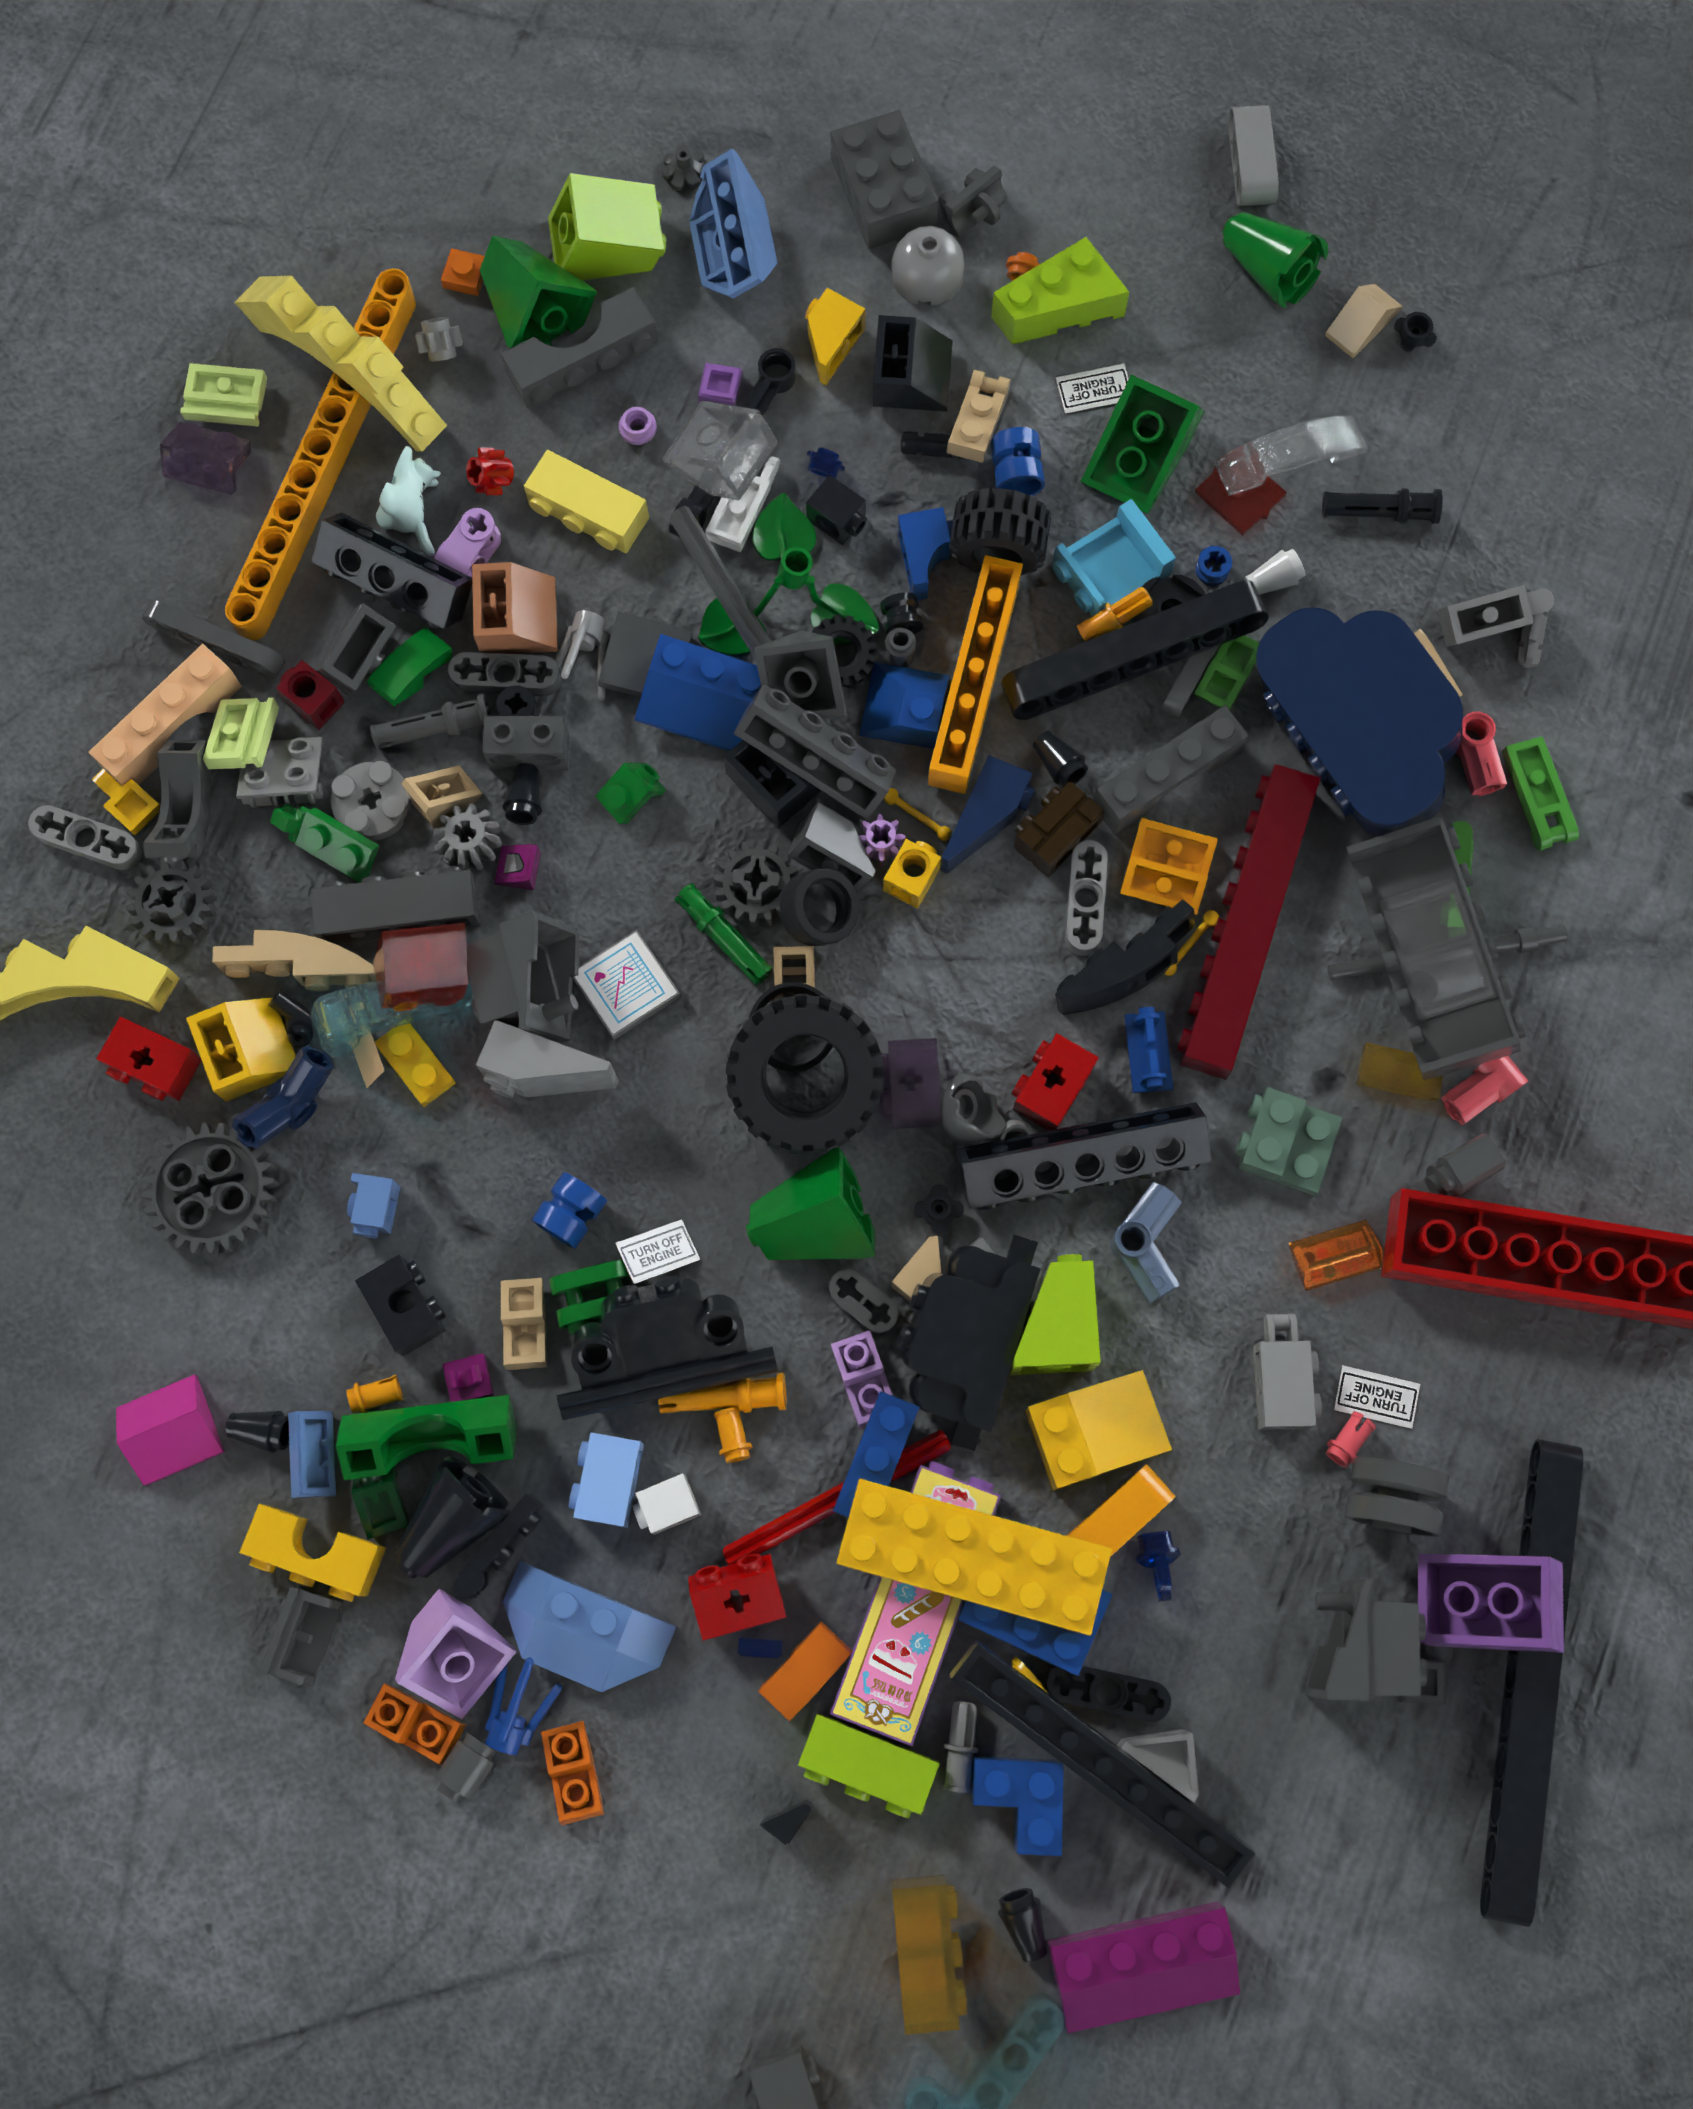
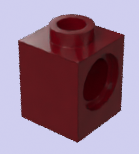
(320, 705)

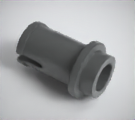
(900, 646)

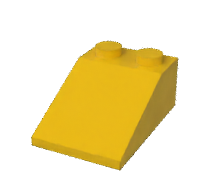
(1097, 1429)

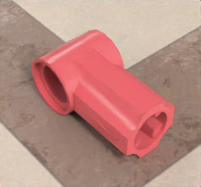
(1481, 756)
(1488, 1084)

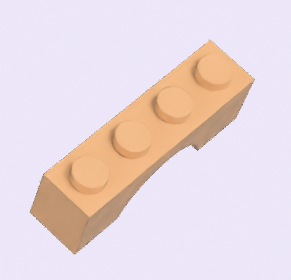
(190, 689)

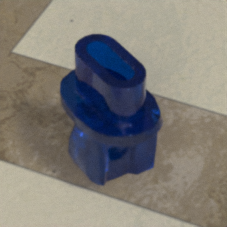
(1158, 1553)

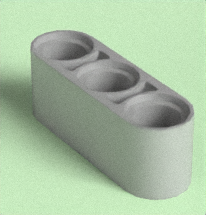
(1253, 155)

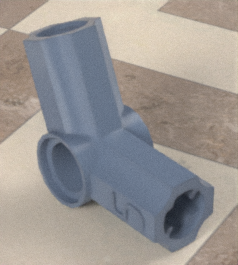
(1147, 1221)

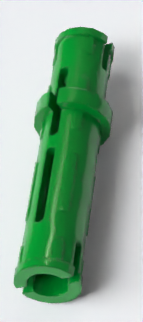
(716, 926)

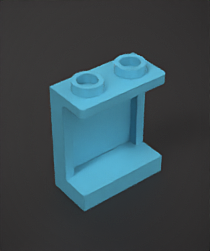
(1113, 560)

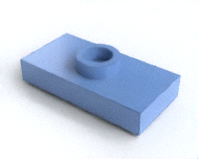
(312, 1454)

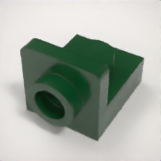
(379, 1504)

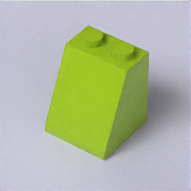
(606, 227)
(1062, 1322)

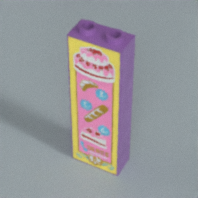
(906, 1631)

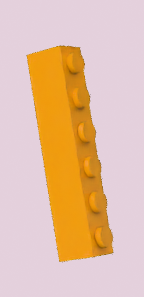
(974, 675)

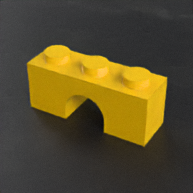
(277, 1541)

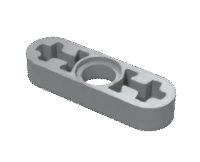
(74, 824)
(1099, 871)

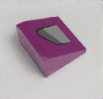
(518, 866)

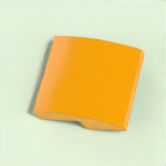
(1168, 865)

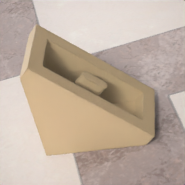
(1362, 318)
(439, 791)
(920, 1266)

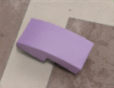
(861, 1373)

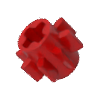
(490, 471)

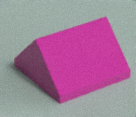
(167, 1431)

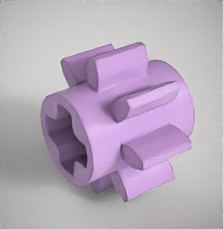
(881, 829)

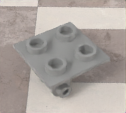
(287, 770)

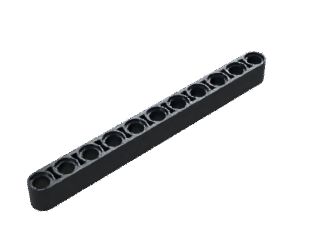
(1530, 1701)

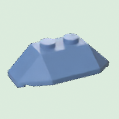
(731, 228)
(582, 1631)

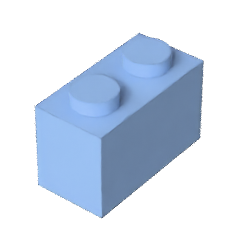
(606, 1480)

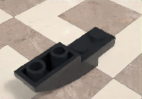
(1119, 973)

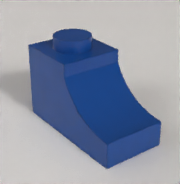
(923, 544)

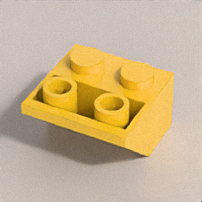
(241, 1046)

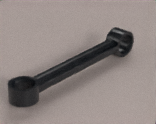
(759, 399)

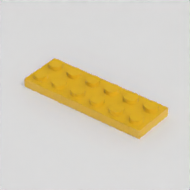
(974, 1556)

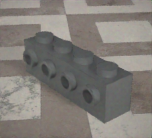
(815, 751)

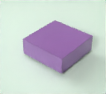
(720, 384)

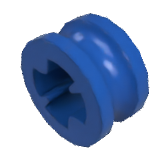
(1213, 553)

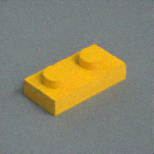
(415, 1063)

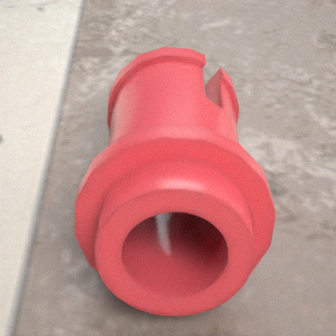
(1349, 1441)

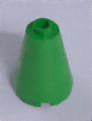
(1276, 255)

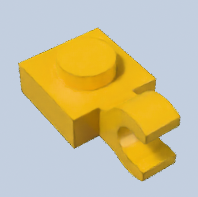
(127, 803)

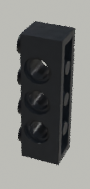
(446, 587)

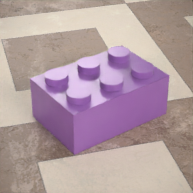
(1492, 1601)

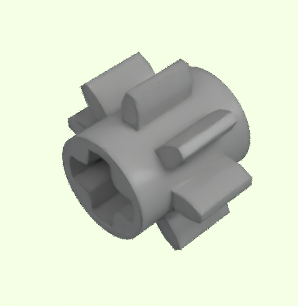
(438, 339)

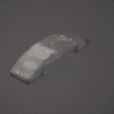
(1289, 449)

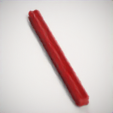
(823, 1505)

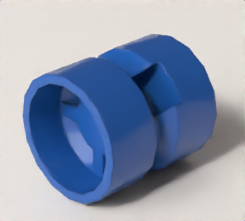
(1017, 460)
(569, 1210)

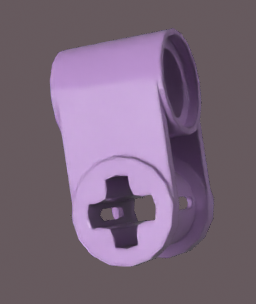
(470, 543)

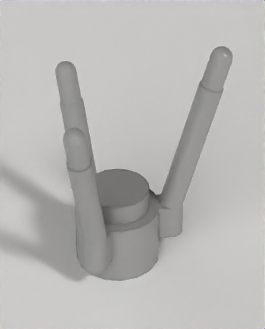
(583, 635)

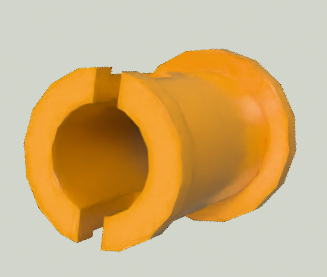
(374, 1394)
(732, 1435)

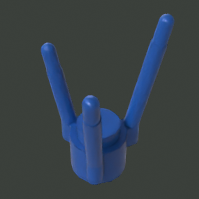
(508, 1728)

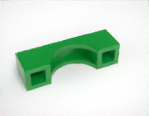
(378, 1440)

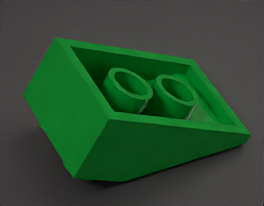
(1142, 443)

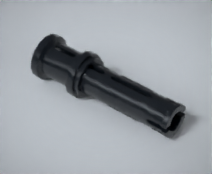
(1401, 506)

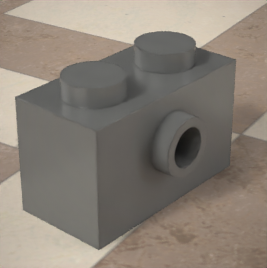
(356, 649)

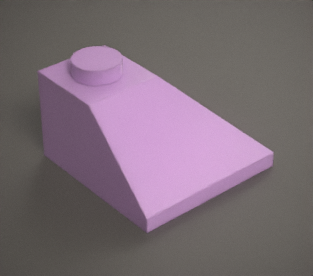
(451, 1655)

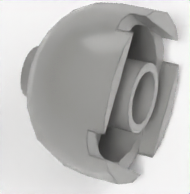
(928, 266)

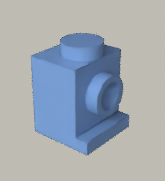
(373, 1205)

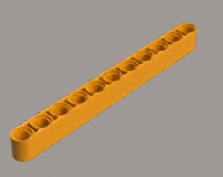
(309, 467)

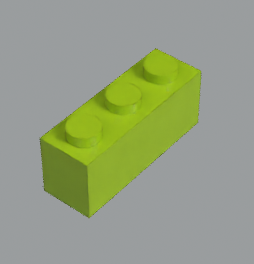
(868, 1766)

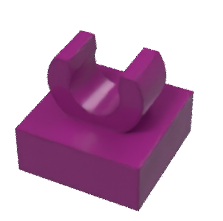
(468, 1378)

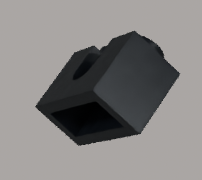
(382, 1290)

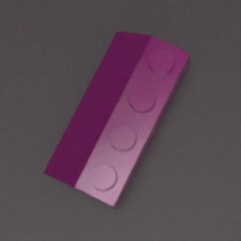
(1144, 1966)

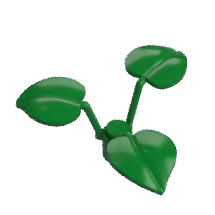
(789, 535)

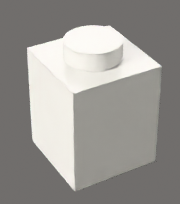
(666, 1505)

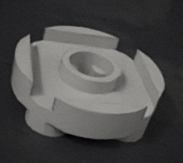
(361, 780)

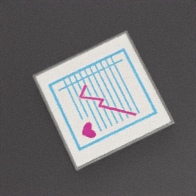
(625, 984)

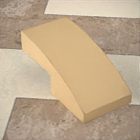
(523, 1324)

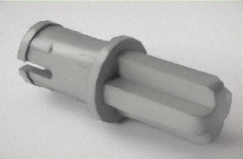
(961, 1747)

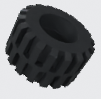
(1000, 526)

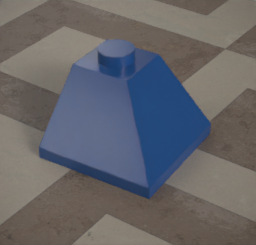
(904, 705)

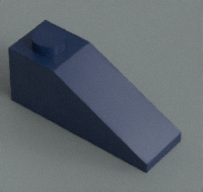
(990, 809)

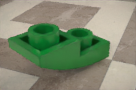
(406, 666)

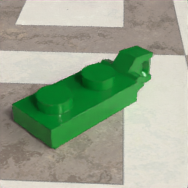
(327, 839)

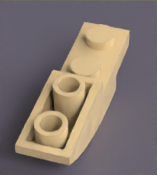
(311, 959)

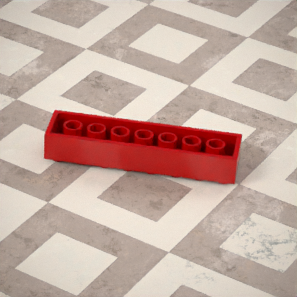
(1540, 1257)

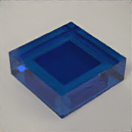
(760, 1647)

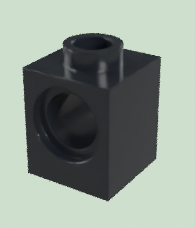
(836, 510)

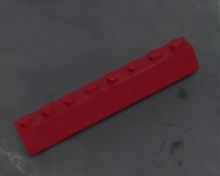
(1249, 921)

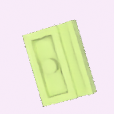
(223, 394)
(240, 733)

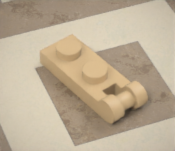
(978, 417)

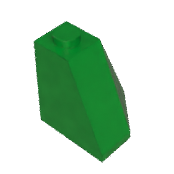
(532, 293)
(814, 1215)

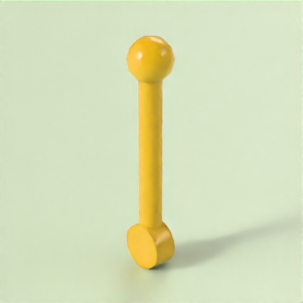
(892, 797)
(1208, 920)

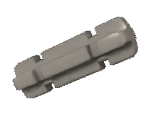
(1532, 638)

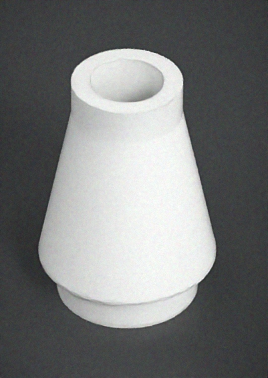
(1278, 572)

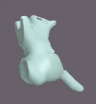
(402, 501)

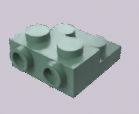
(1287, 1141)

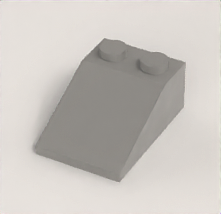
(536, 1066)

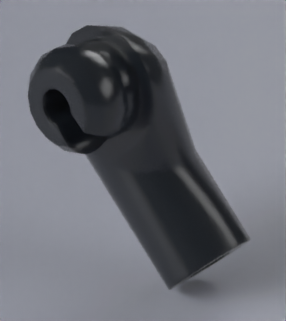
(297, 1019)

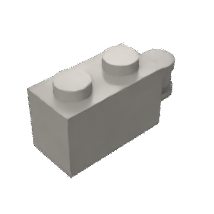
(1492, 614)
(1285, 1378)

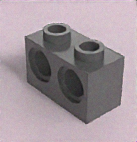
(527, 740)

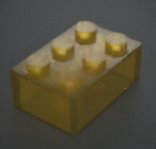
(928, 1954)

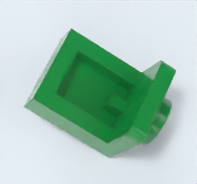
(630, 790)

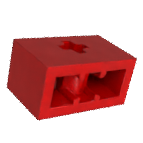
(132, 1044)
(1069, 1063)
(723, 1613)

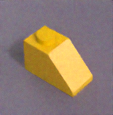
(833, 331)

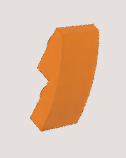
(805, 1671)
(414, 1723)
(572, 1773)

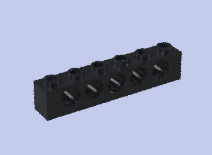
(1063, 1147)

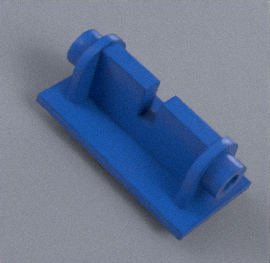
(1148, 1051)

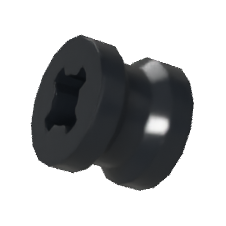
(901, 612)
(513, 695)

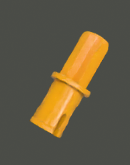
(1116, 614)

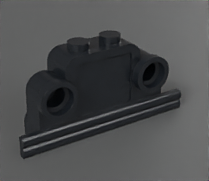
(968, 1335)
(658, 1346)

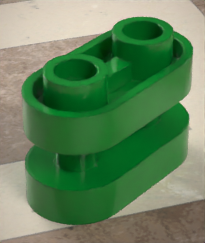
(575, 1282)

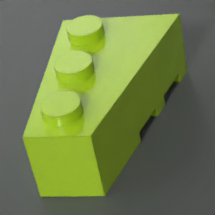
(1058, 294)

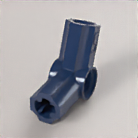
(287, 1101)

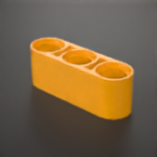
(1125, 1511)

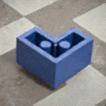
(1033, 1790)

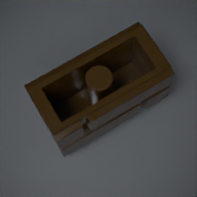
(1057, 828)

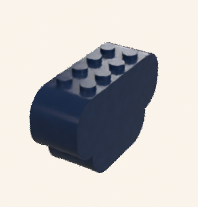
(1365, 712)

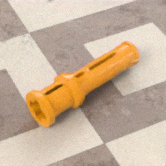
(741, 1394)

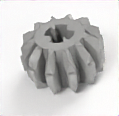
(458, 827)

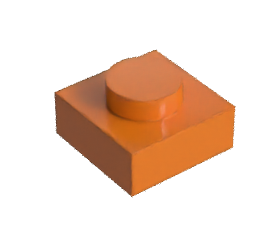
(463, 272)

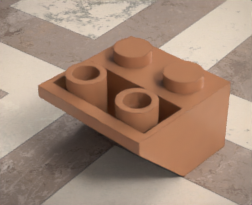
(513, 609)

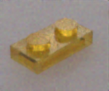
(1396, 1073)

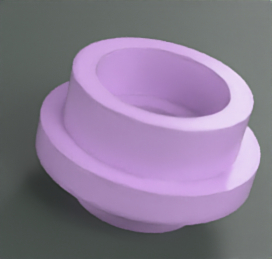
(633, 417)

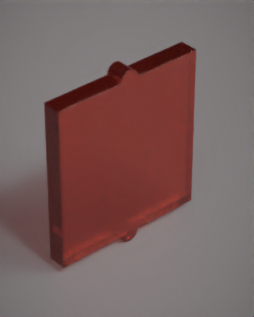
(1243, 508)

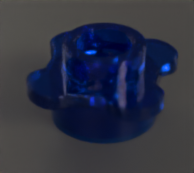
(824, 463)

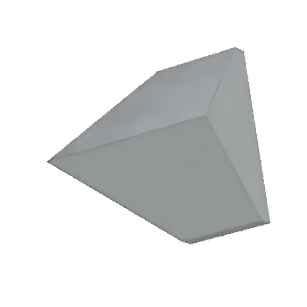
(1169, 1757)

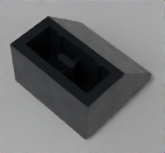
(911, 365)
(768, 783)

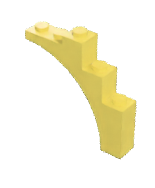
(284, 309)
(92, 968)

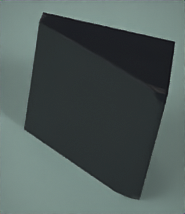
(788, 1822)

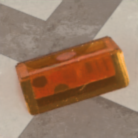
(1336, 1254)

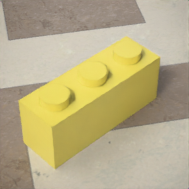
(586, 502)

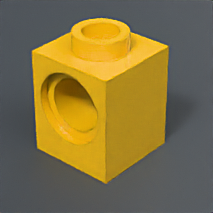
(908, 888)

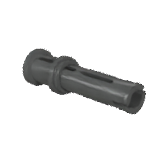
(449, 719)

